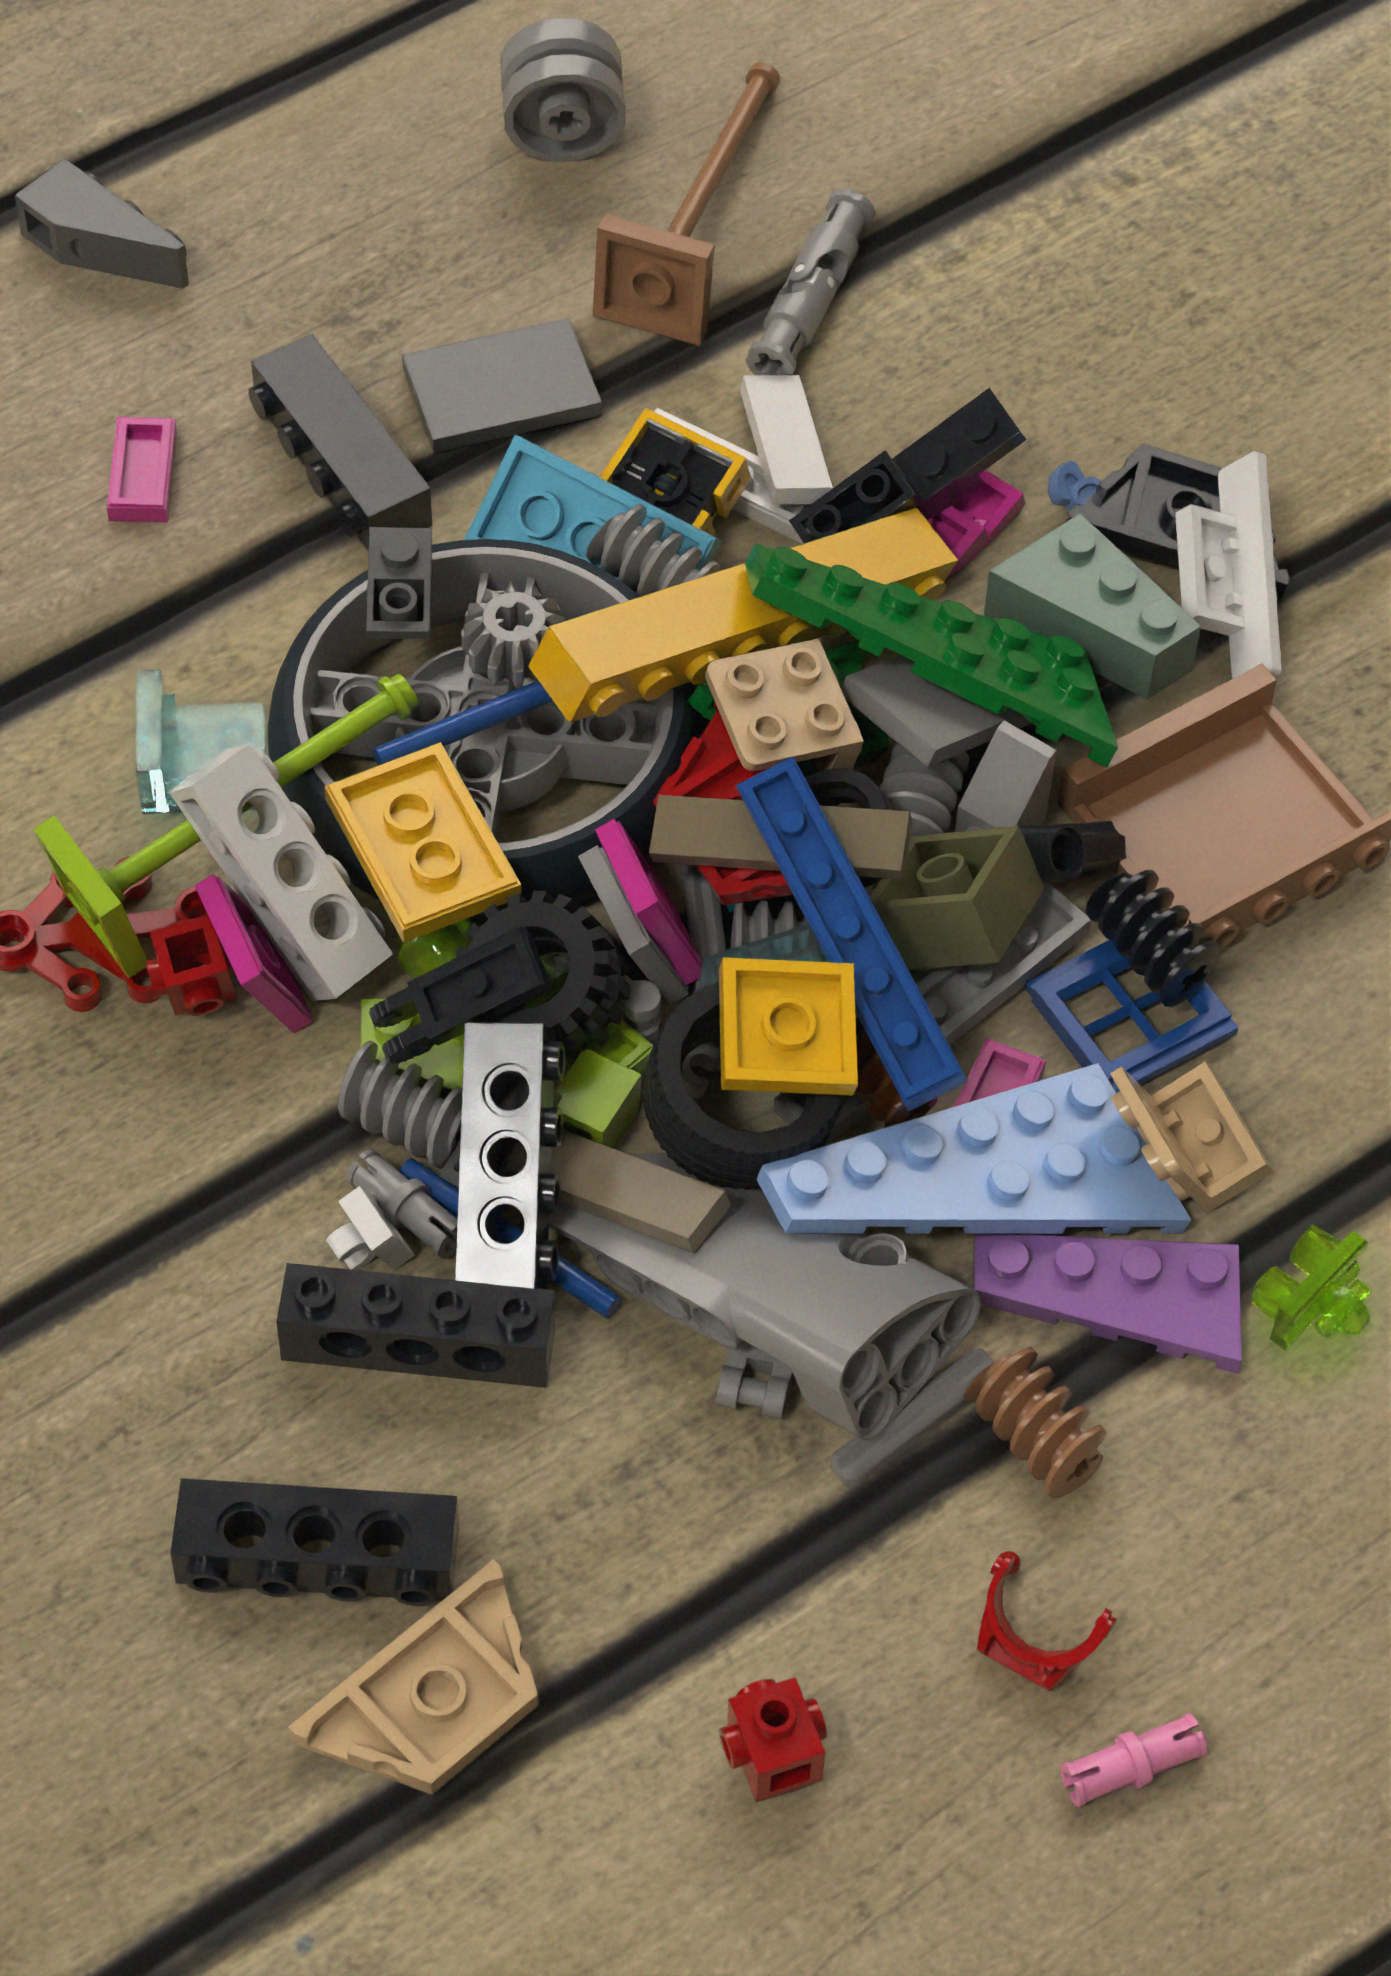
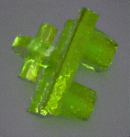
(1325, 1291)

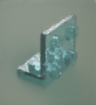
(183, 739)

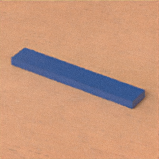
(852, 933)

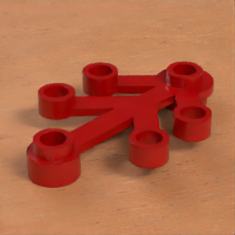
(39, 938)

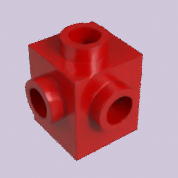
(191, 967)
(774, 1737)

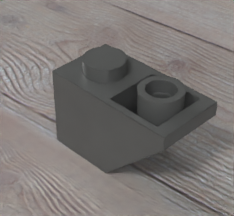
(399, 583)

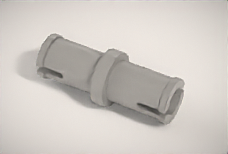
(405, 1202)

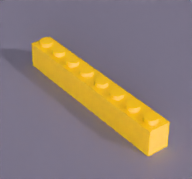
(675, 633)

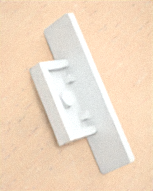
(1230, 566)

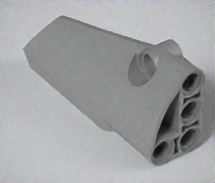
(838, 1309)

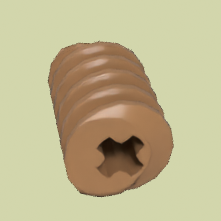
(1036, 1422)

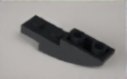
(925, 475)

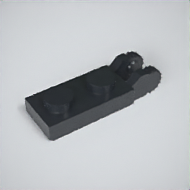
(461, 992)

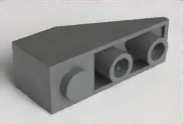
(95, 230)

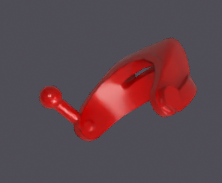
(1008, 1649)

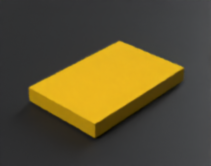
(422, 842)

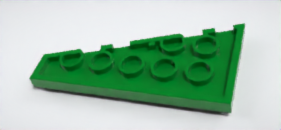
(966, 653)

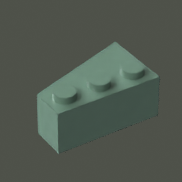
(1094, 594)

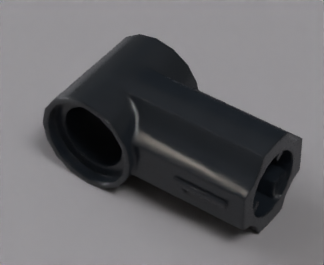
(1075, 849)

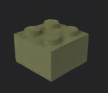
(959, 898)

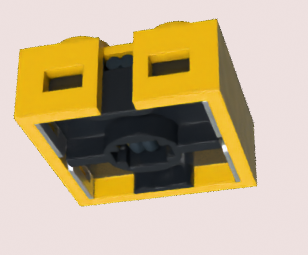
(678, 470)

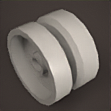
(562, 89)

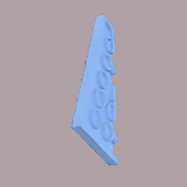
(993, 1165)

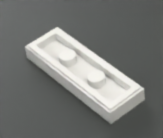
(785, 438)

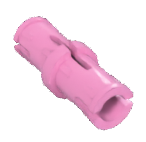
(1133, 1760)

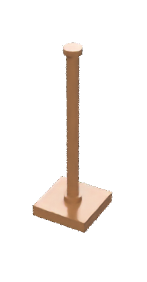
(663, 276)

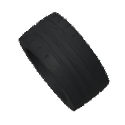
(700, 1142)

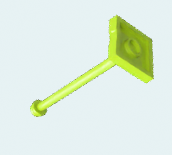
(100, 892)

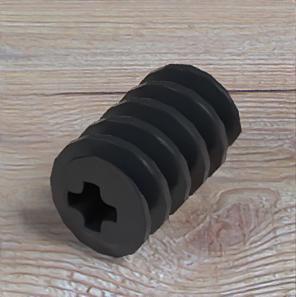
(1153, 934)

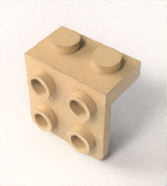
(785, 707)
(1192, 1136)

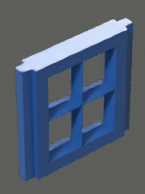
(1146, 1061)

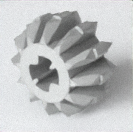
(506, 632)

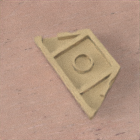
(431, 1692)

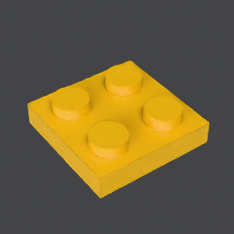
(787, 1026)

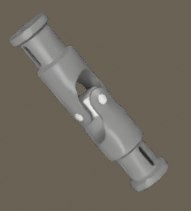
(811, 284)

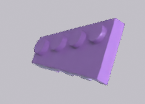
(1138, 1289)

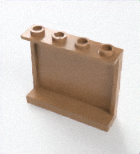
(1227, 808)

